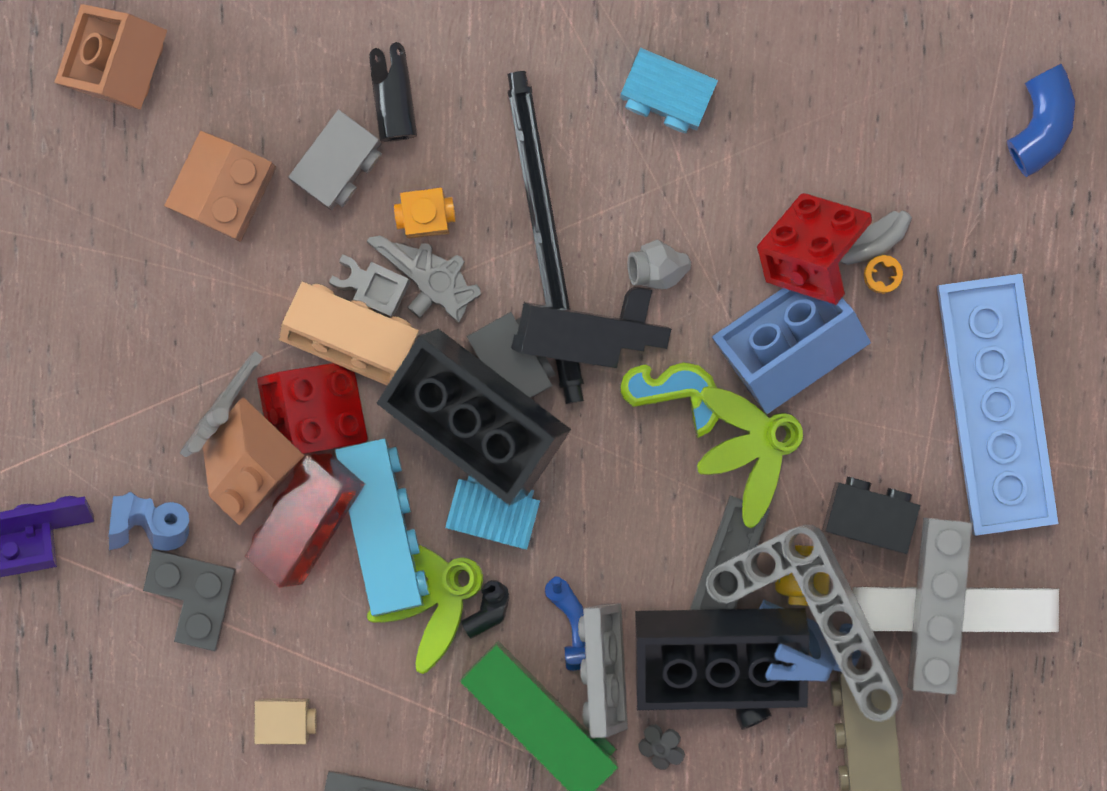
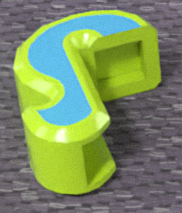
(675, 383)

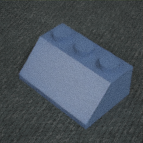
(789, 344)

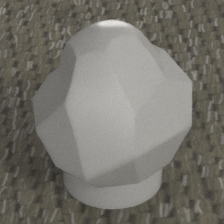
(657, 266)

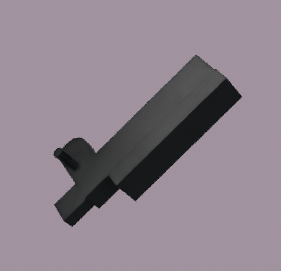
(589, 336)

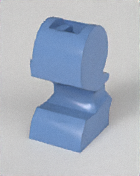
(165, 525)

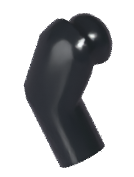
(492, 609)

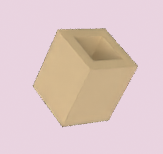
(284, 721)

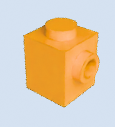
(424, 213)

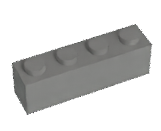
(939, 606)

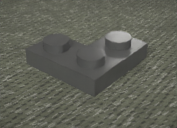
(204, 593)

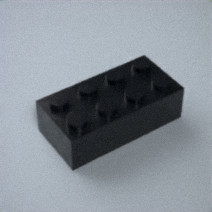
(473, 416)
(717, 658)

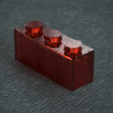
(304, 519)

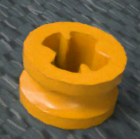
(879, 286)

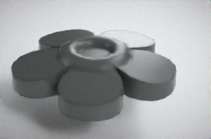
(661, 746)

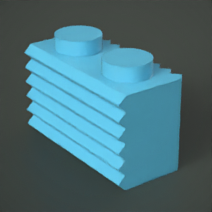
(667, 90)
(486, 516)

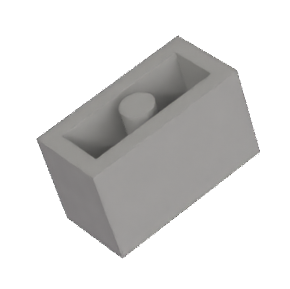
(336, 161)

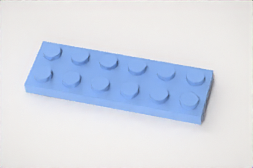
(997, 404)

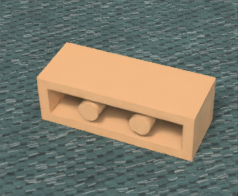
(347, 333)

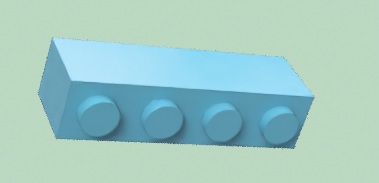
(381, 529)

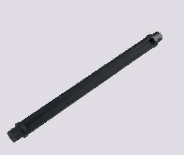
(542, 218)

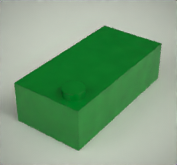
(540, 721)

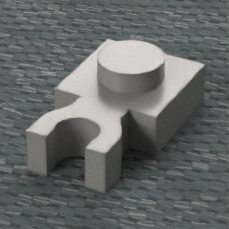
(376, 287)

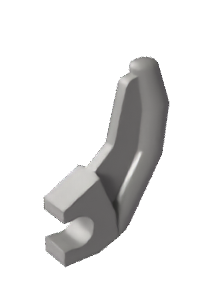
(879, 238)

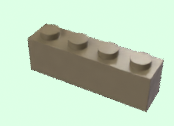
(868, 745)

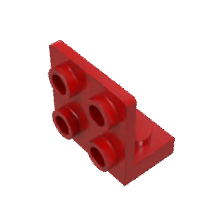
(809, 244)
(314, 407)

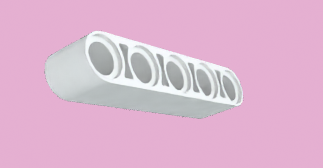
(983, 609)

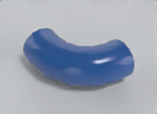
(1050, 121)

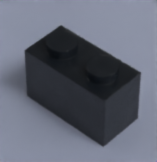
(870, 516)

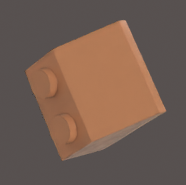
(111, 56)
(220, 185)
(246, 461)

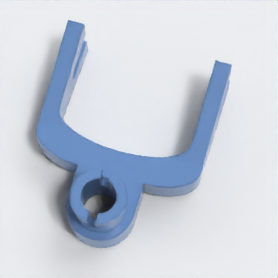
(806, 667)

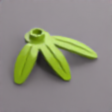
(741, 450)
(448, 594)

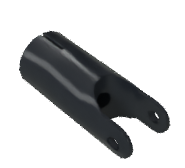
(392, 95)

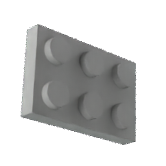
(603, 670)

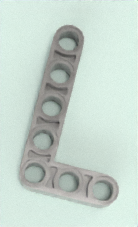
(823, 608)

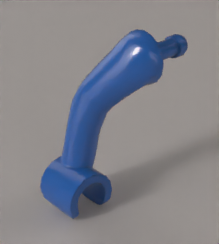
(562, 596)

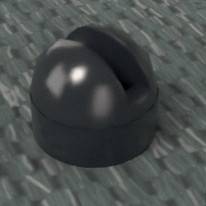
(751, 717)

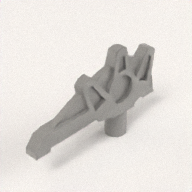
(435, 277)
(218, 412)

